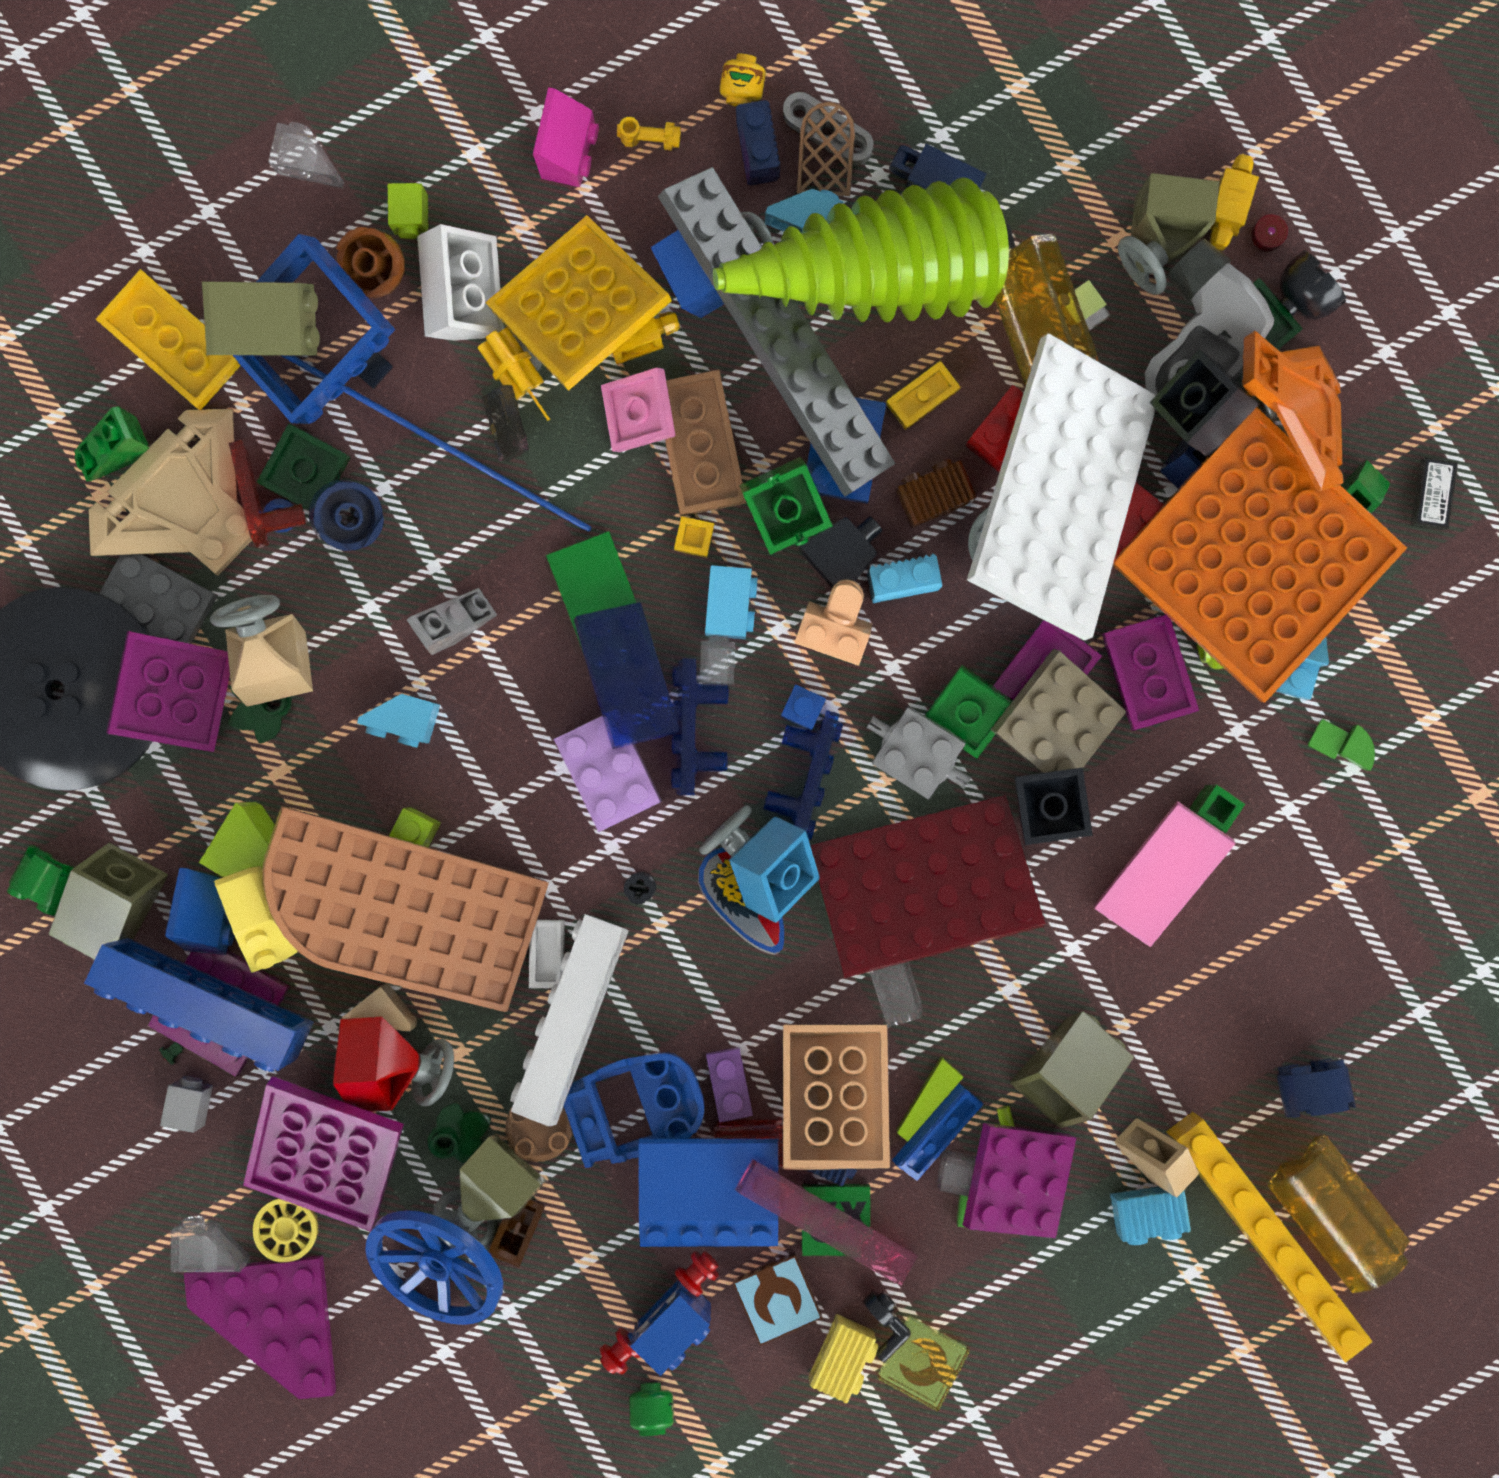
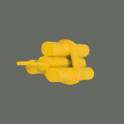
(511, 364)

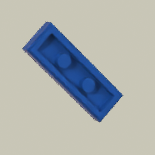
(937, 1132)

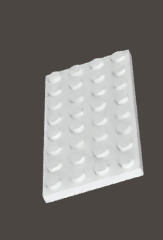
(1064, 488)

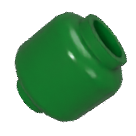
(651, 1409)

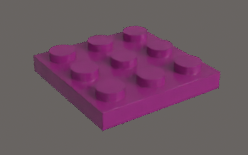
(169, 692)
(235, 972)
(1019, 1181)

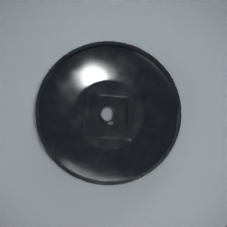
(81, 643)

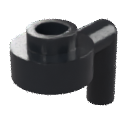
(882, 1309)

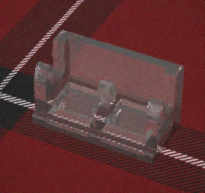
(897, 994)

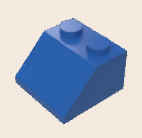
(198, 916)

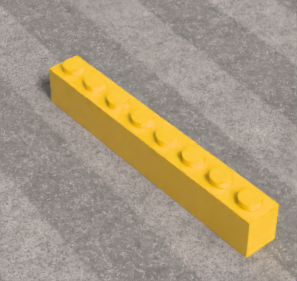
(1270, 1238)

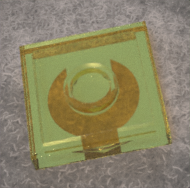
(924, 1365)

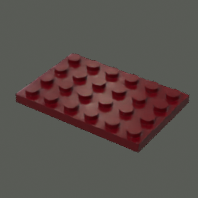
(926, 886)

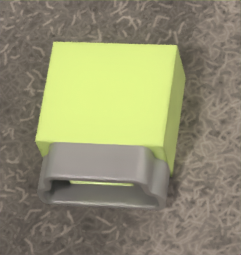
(1091, 305)

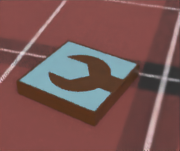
(777, 1299)

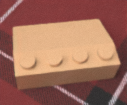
(835, 1097)

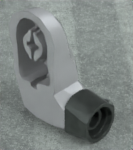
(1226, 312)

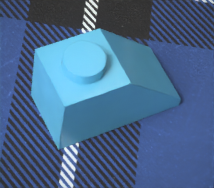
(798, 208)

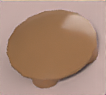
(536, 1140)

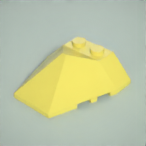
(251, 919)

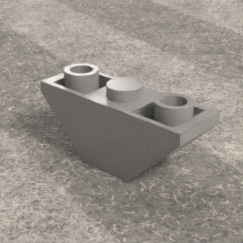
(452, 620)

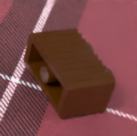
(935, 492)

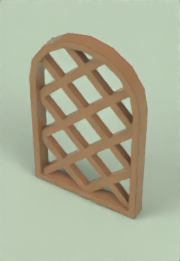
(814, 153)

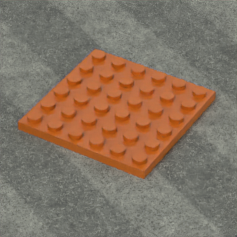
(1258, 556)

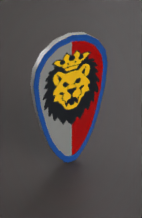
(724, 896)

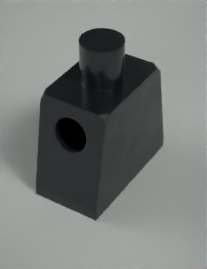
(842, 550)

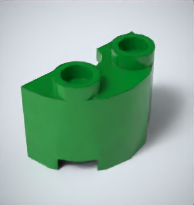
(39, 879)

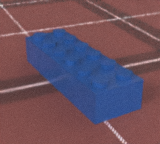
(198, 1003)

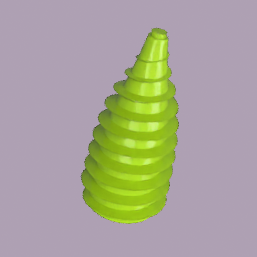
(885, 253)

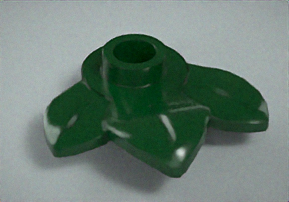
(260, 718)
(461, 1128)

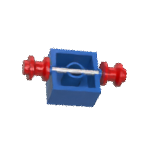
(669, 1325)

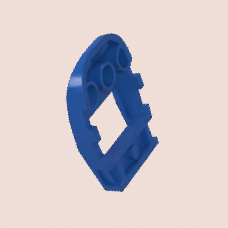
(667, 1094)

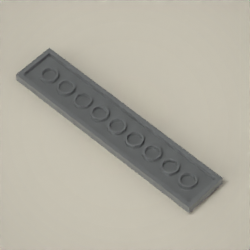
(780, 336)

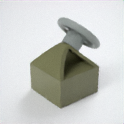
(1166, 224)
(491, 1188)

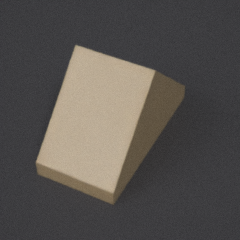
(387, 1004)

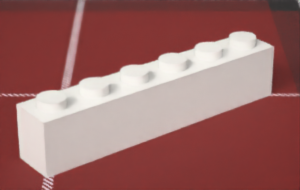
(569, 1020)

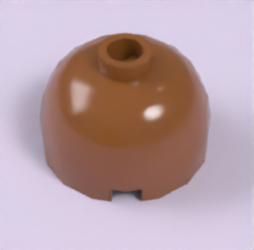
(371, 260)

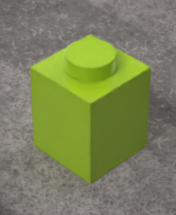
(407, 209)
(415, 827)

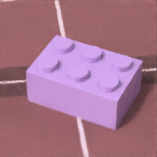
(608, 779)

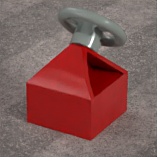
(379, 1064)

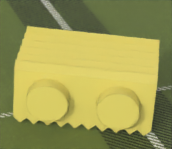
(843, 1358)

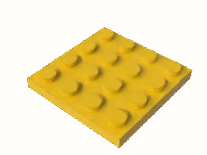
(578, 302)

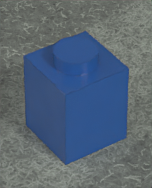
(803, 707)

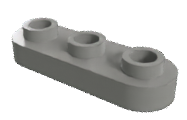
(805, 102)

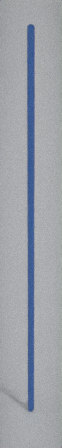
(445, 446)

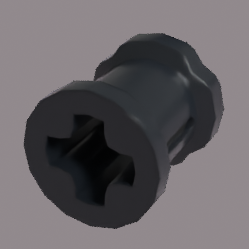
(648, 882)

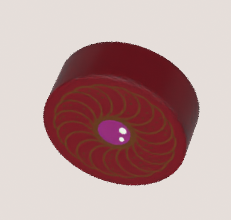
(1269, 232)

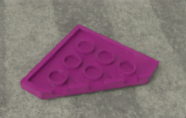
(274, 1318)

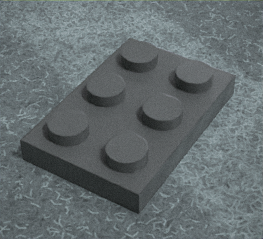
(159, 597)

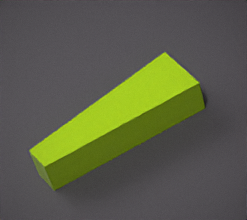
(933, 1092)

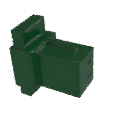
(171, 1052)

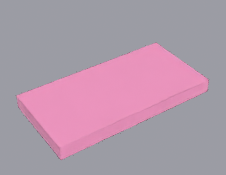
(1164, 874)

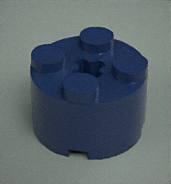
(365, 509)
(1315, 1088)

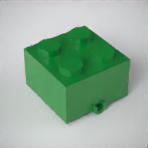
(786, 505)

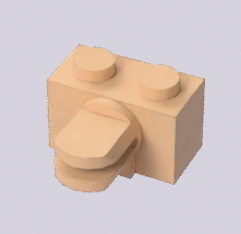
(836, 627)

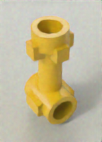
(632, 133)

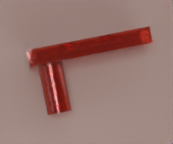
(258, 522)

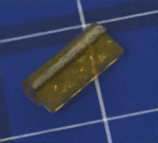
(1040, 301)
(1341, 1216)

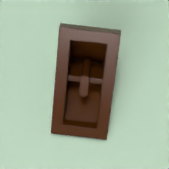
(516, 1234)

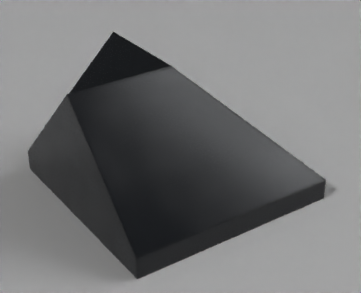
(1053, 806)

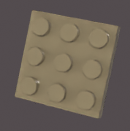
(1058, 717)

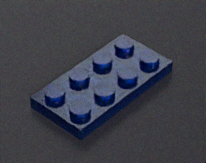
(626, 675)

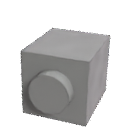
(186, 1104)

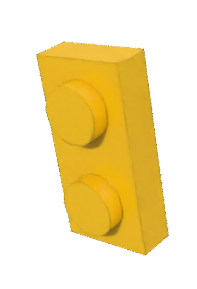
(923, 395)

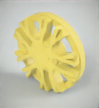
(284, 1231)

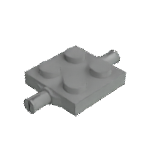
(918, 752)

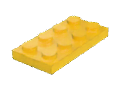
(167, 339)

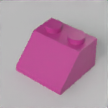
(564, 139)

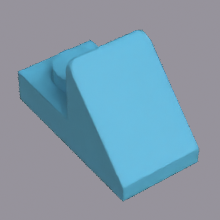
(1303, 679)

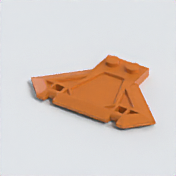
(1304, 397)

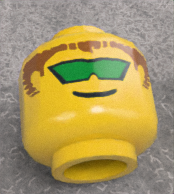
(742, 80)

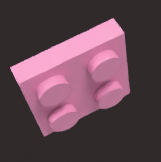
(638, 410)

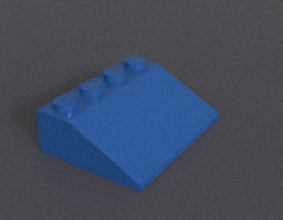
(692, 1195)

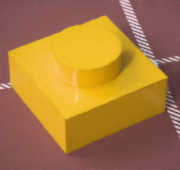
(694, 537)

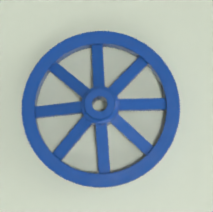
(436, 1262)

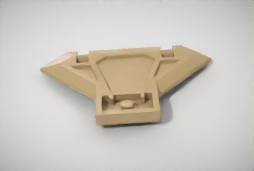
(178, 497)

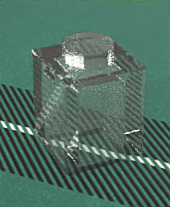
(717, 661)
(955, 1172)

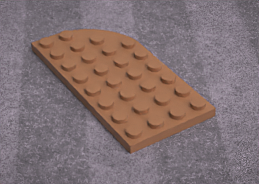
(399, 909)

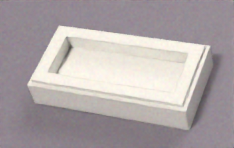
(546, 953)

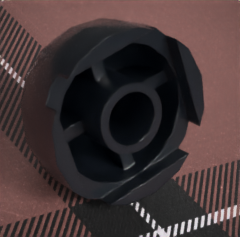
(1309, 288)

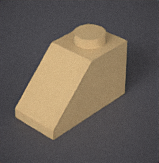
(1158, 1157)

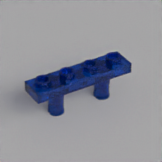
(683, 743)
(819, 746)

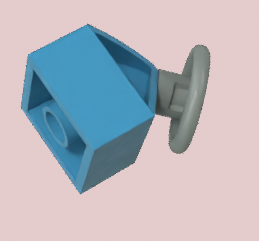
(769, 866)

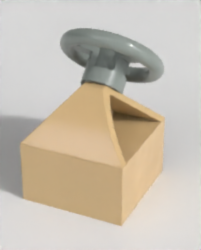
(264, 655)

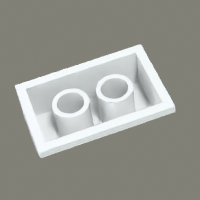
(456, 280)

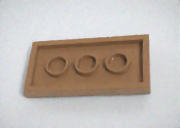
(704, 449)

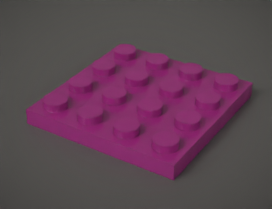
(322, 1153)

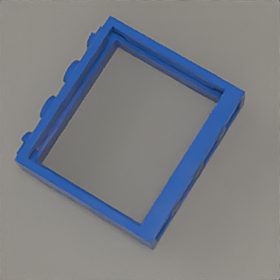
(286, 270)

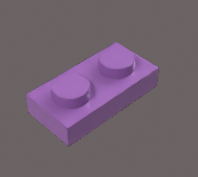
(729, 1084)

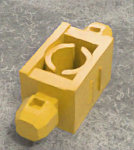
(1234, 200)
(647, 338)

